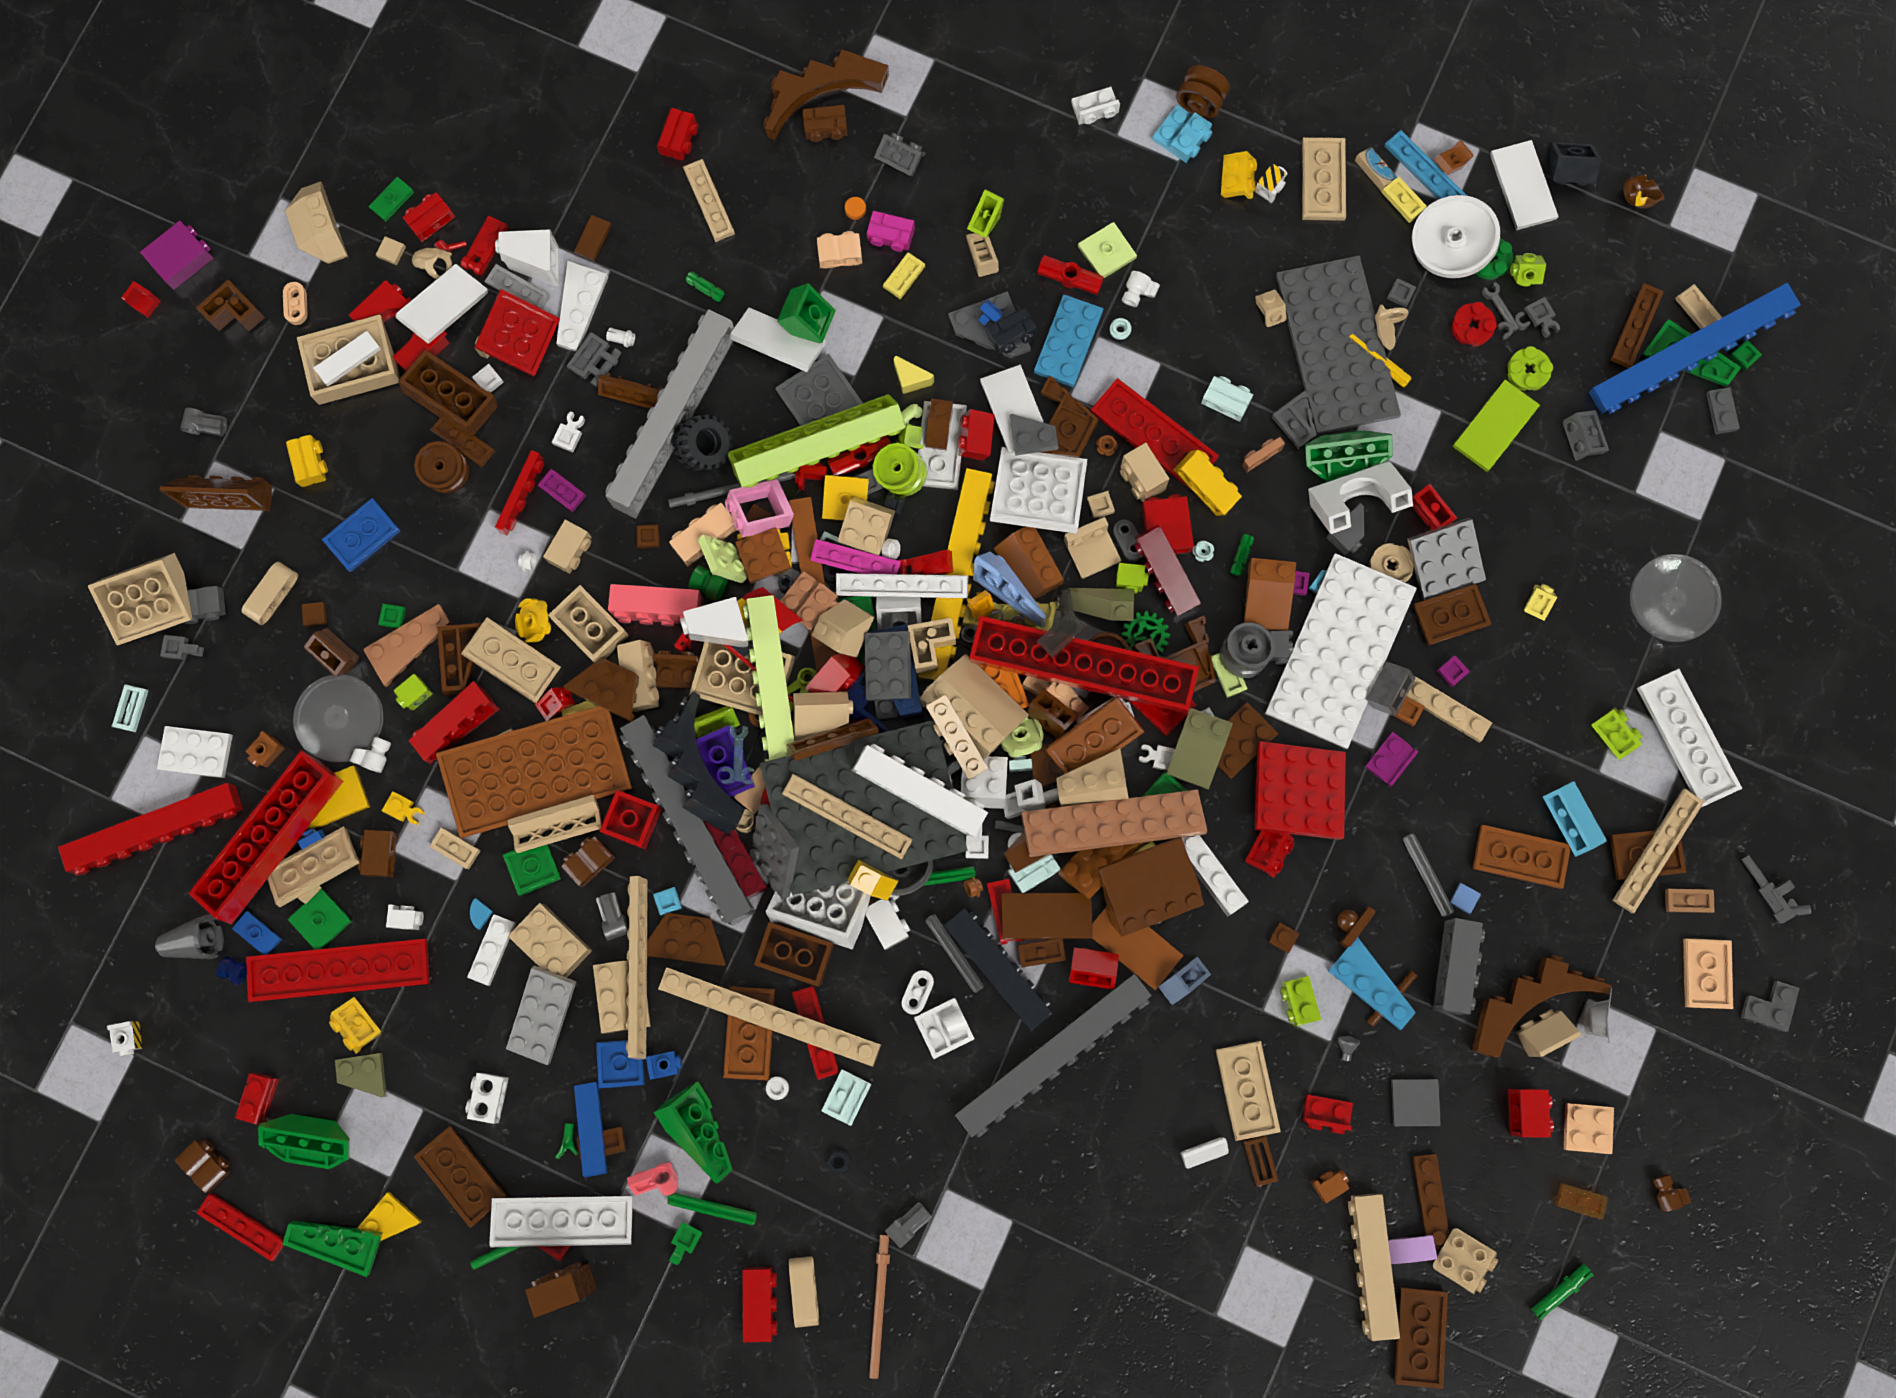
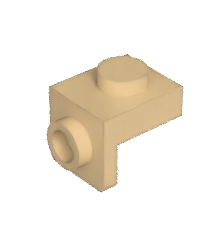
(1272, 307)

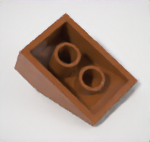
(1269, 593)

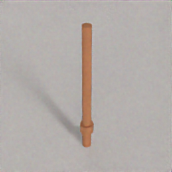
(882, 1260)

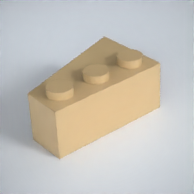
(1094, 782)

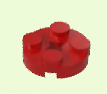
(1478, 313)

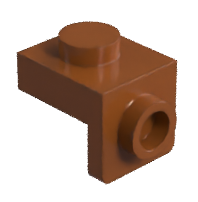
(1454, 159)

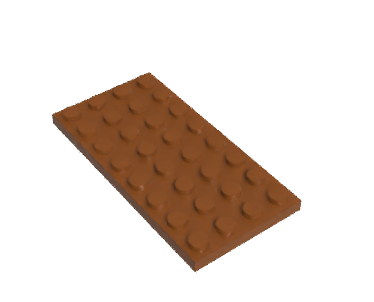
(533, 770)

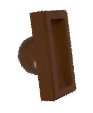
(1353, 924)

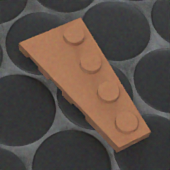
(400, 647)

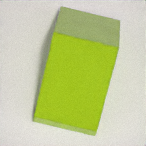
(986, 214)

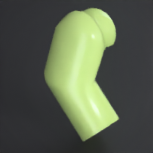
(910, 412)

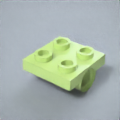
(722, 558)

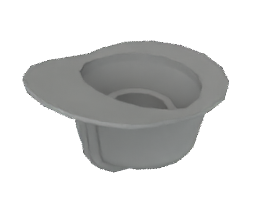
(1597, 1018)

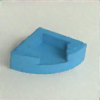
(479, 913)

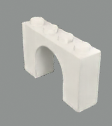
(1380, 481)

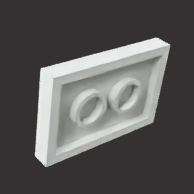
(194, 752)

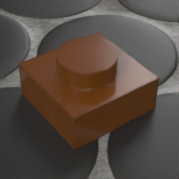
(1283, 938)

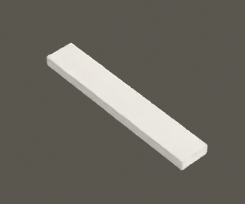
(902, 585)

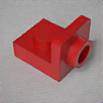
(554, 702)

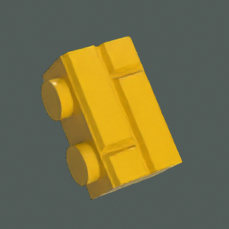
(306, 460)

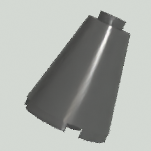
(192, 940)

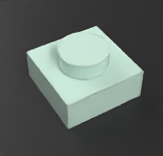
(1020, 764)

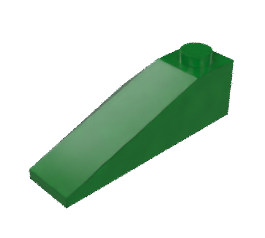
(691, 1125)

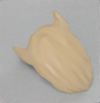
(426, 258)
(1385, 324)

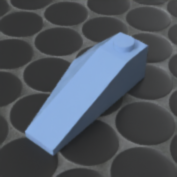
(998, 578)

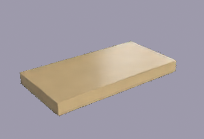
(1323, 179)
(511, 660)
(312, 866)
(1248, 1090)

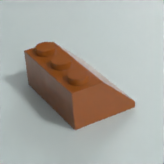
(1030, 561)

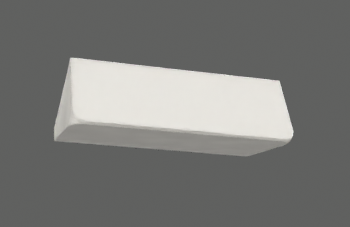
(1205, 1152)

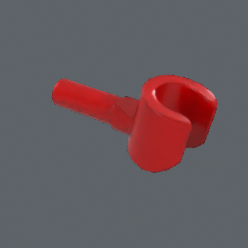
(442, 245)

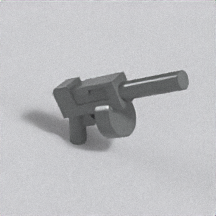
(1773, 894)

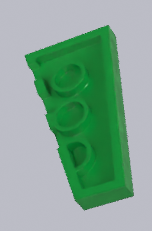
(1718, 370)
(334, 1244)

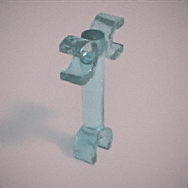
(738, 774)

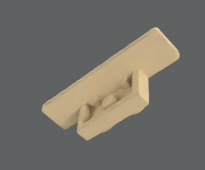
(957, 738)

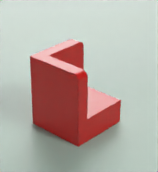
(140, 299)

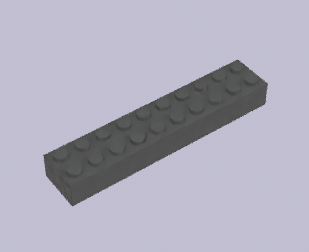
(690, 829)

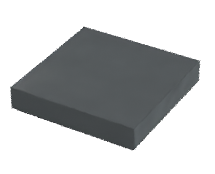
(1415, 1102)

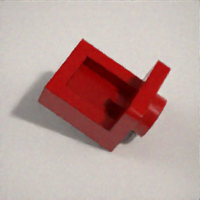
(814, 472)

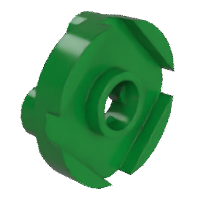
(1500, 265)

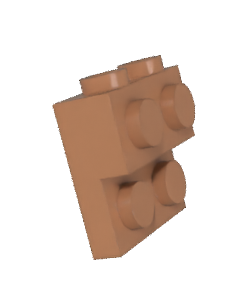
(809, 600)

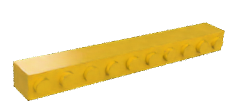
(964, 546)

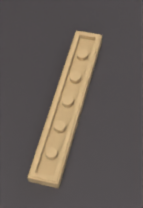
(847, 816)
(1658, 851)

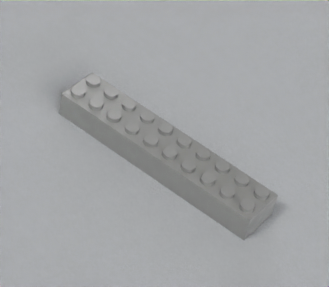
(675, 404)

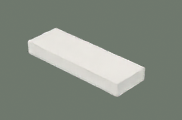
(347, 358)

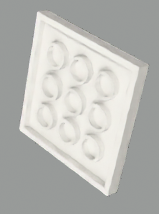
(1039, 491)

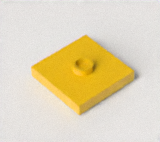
(839, 492)

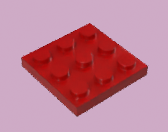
(517, 332)

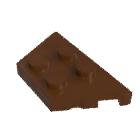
(607, 687)
(686, 940)

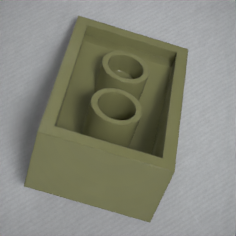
(1199, 748)

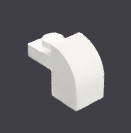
(1027, 797)

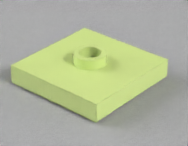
(1107, 250)

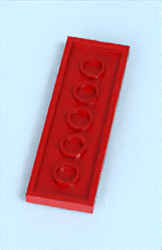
(1144, 423)

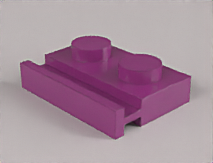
(1391, 759)

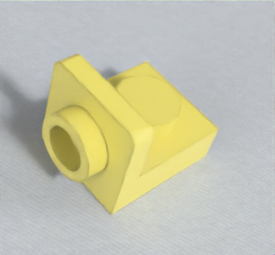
(1540, 601)

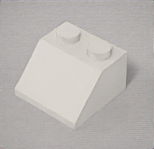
(898, 611)

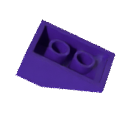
(718, 752)

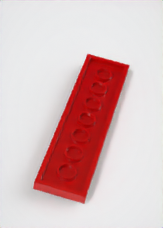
(337, 970)

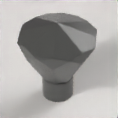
(1348, 1045)

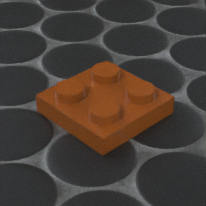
(763, 555)

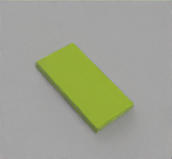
(1496, 425)

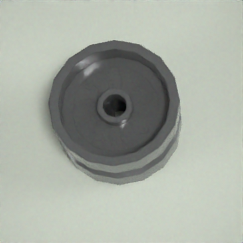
(1247, 650)

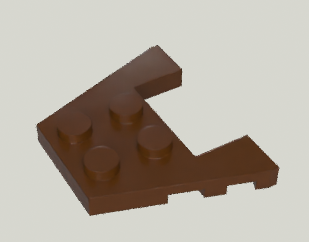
(1071, 420)
(1194, 655)

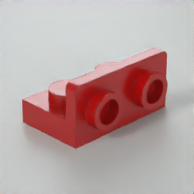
(1270, 851)
(1327, 1112)

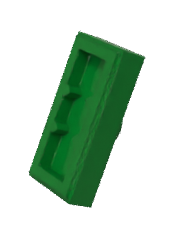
(391, 199)

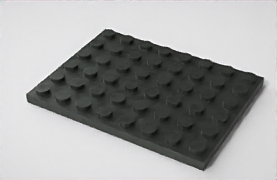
(830, 851)

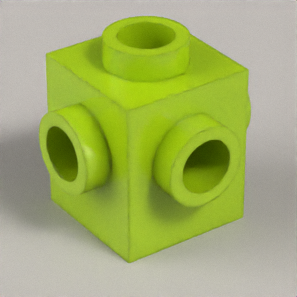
(1528, 269)

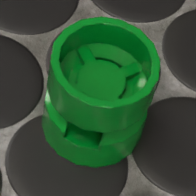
(711, 585)

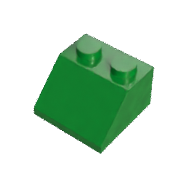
(806, 314)

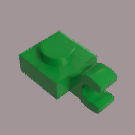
(685, 1240)

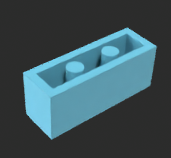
(1574, 819)

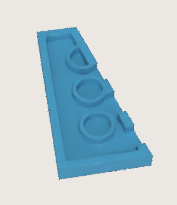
(1368, 981)

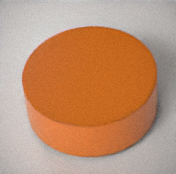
(855, 208)

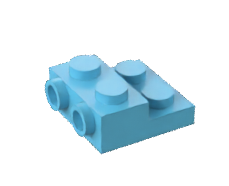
(1183, 133)

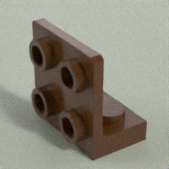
(675, 670)

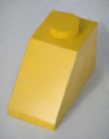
(872, 881)

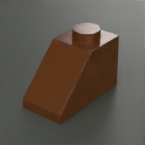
(939, 424)

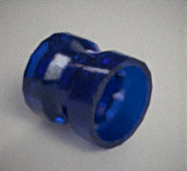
(232, 970)

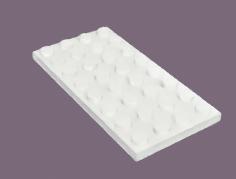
(1340, 651)

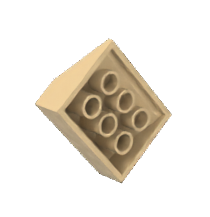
(372, 374)
(143, 599)
(728, 680)
(979, 703)

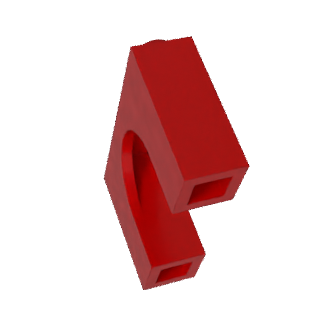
(386, 302)

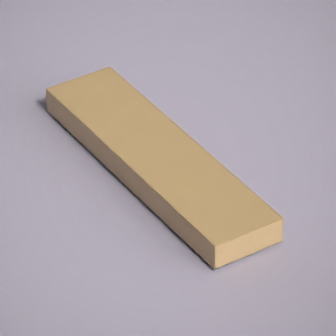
(708, 200)

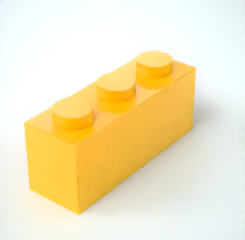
(1207, 482)

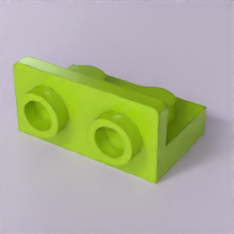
(1618, 733)
(1301, 1001)

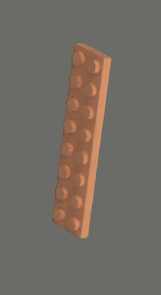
(1113, 823)

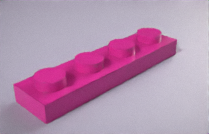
(852, 559)

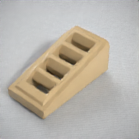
(985, 265)

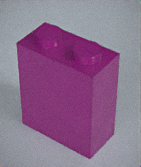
(177, 254)

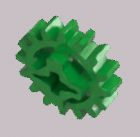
(1142, 626)

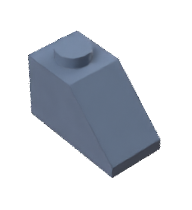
(1184, 981)

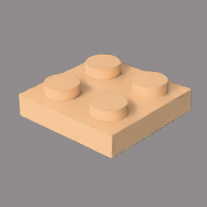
(1588, 1128)

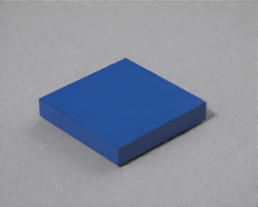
(616, 1068)

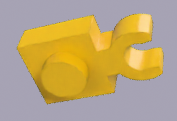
(400, 807)

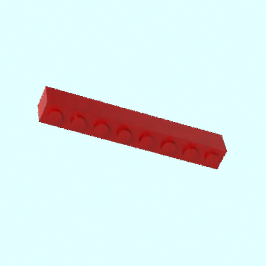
(150, 829)

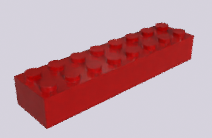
(265, 837)

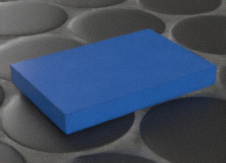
(361, 535)

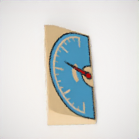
(1375, 168)

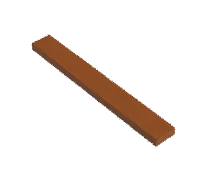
(805, 539)

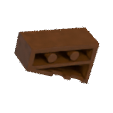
(454, 667)

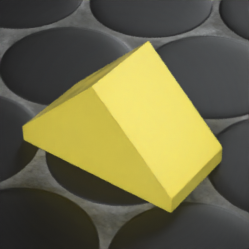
(911, 376)

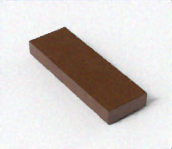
(470, 447)

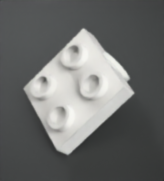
(944, 1028)

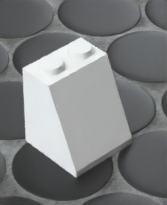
(531, 254)
(716, 623)

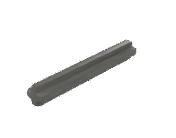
(1428, 875)
(954, 953)

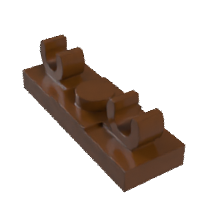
(627, 391)

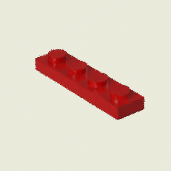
(516, 500)

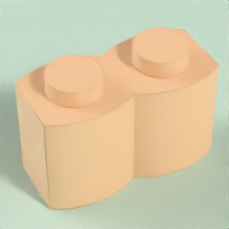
(839, 250)

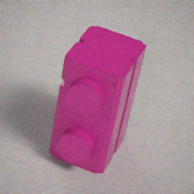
(890, 231)

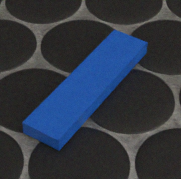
(590, 1129)

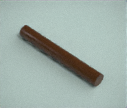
(1402, 986)

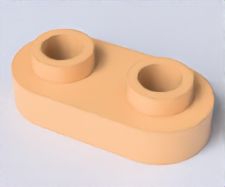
(297, 304)

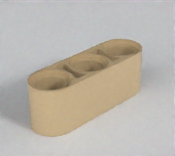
(269, 593)
(803, 1292)

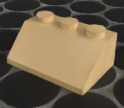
(612, 995)

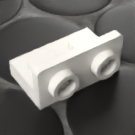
(1095, 106)

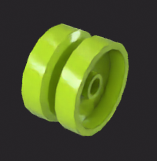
(900, 469)

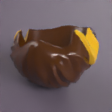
(1642, 192)

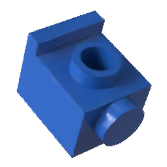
(674, 1064)

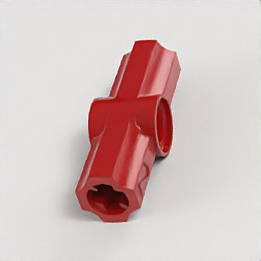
(1083, 280)
(847, 462)

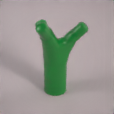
(567, 1142)

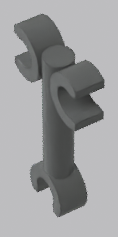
(1511, 324)

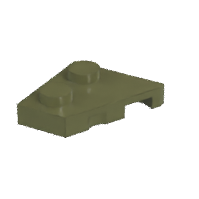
(363, 1073)

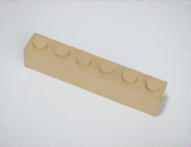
(1374, 1266)

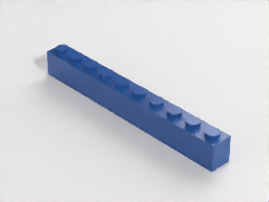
(1694, 348)

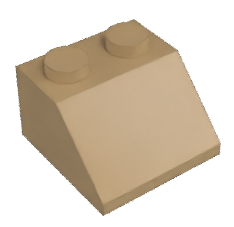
(843, 628)
(1547, 1033)

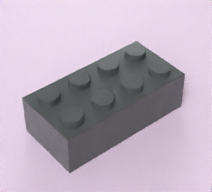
(1458, 966)

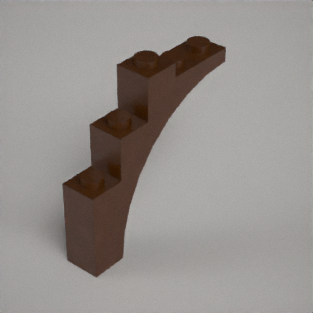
(847, 72)
(1500, 1017)

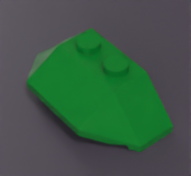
(1347, 453)
(305, 1140)

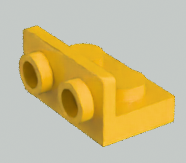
(353, 1025)

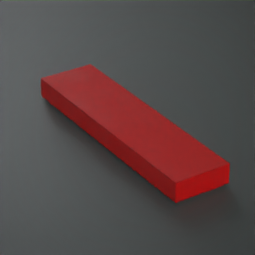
(808, 1006)
(241, 1226)

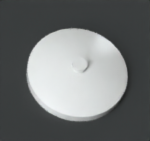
(1456, 236)

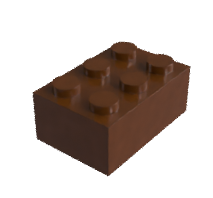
(794, 954)

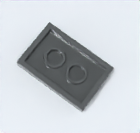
(888, 665)

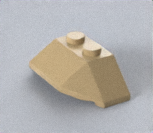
(315, 224)

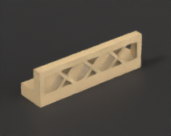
(555, 819)

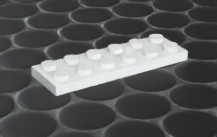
(1689, 737)
(561, 1221)

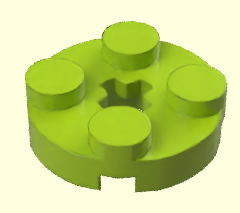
(1530, 357)

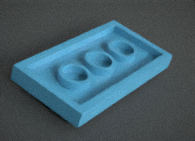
(1068, 340)

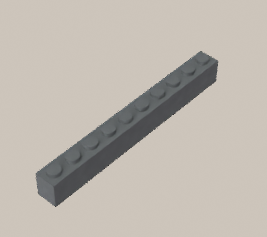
(1052, 1055)

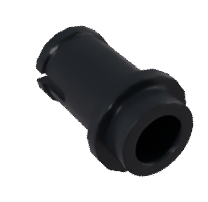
(782, 581)

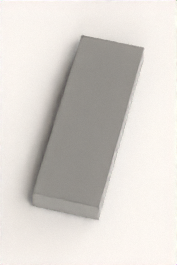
(503, 279)

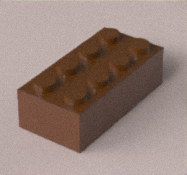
(448, 393)
(560, 1288)

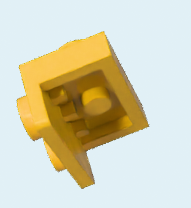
(1238, 175)

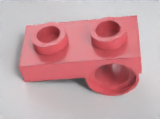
(653, 1178)

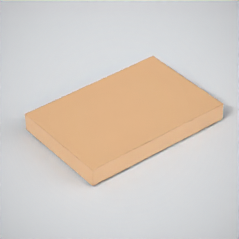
(1708, 973)

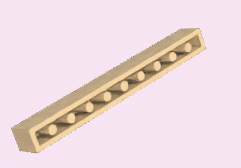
(770, 1017)

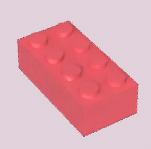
(651, 604)

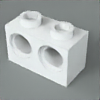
(493, 1099)

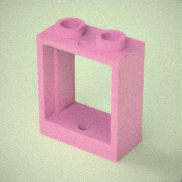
(777, 498)

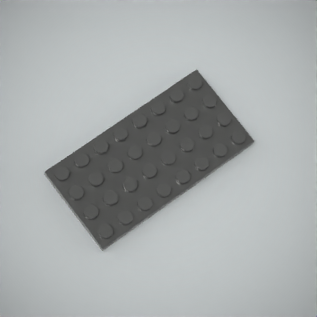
(1340, 377)

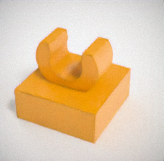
(981, 604)

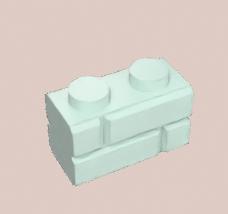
(1227, 398)
(1034, 874)

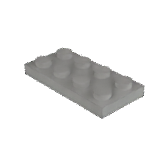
(541, 1015)

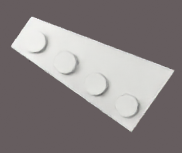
(580, 298)

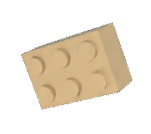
(588, 625)
(550, 942)

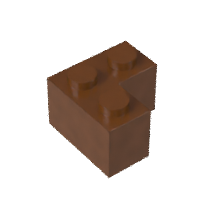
(228, 304)

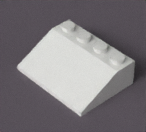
(824, 913)

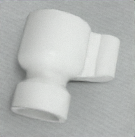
(1138, 285)
(374, 758)

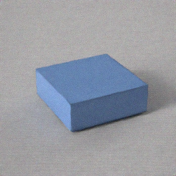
(1464, 898)

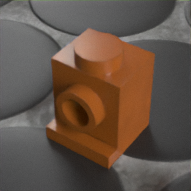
(271, 751)
(1331, 1185)

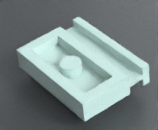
(846, 1097)

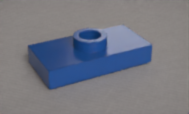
(257, 933)

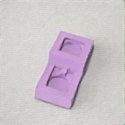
(1412, 1249)

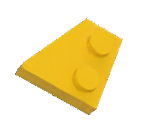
(389, 1217)

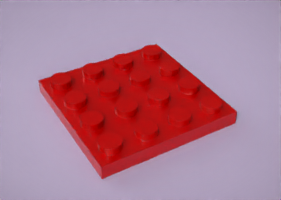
(1300, 790)

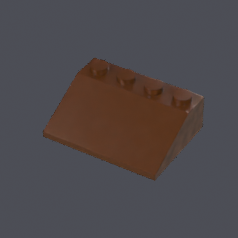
(220, 493)
(1150, 887)

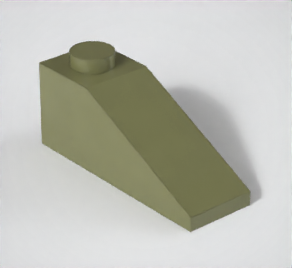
(1104, 603)

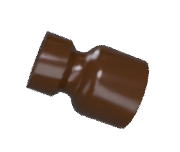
(1668, 1197)

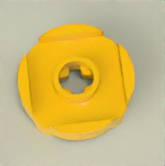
(533, 620)

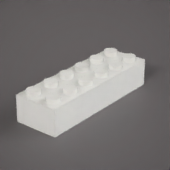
(920, 791)

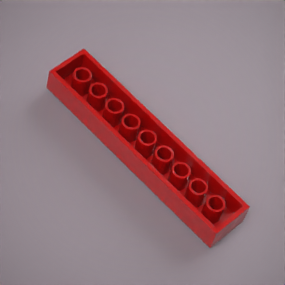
(1085, 665)

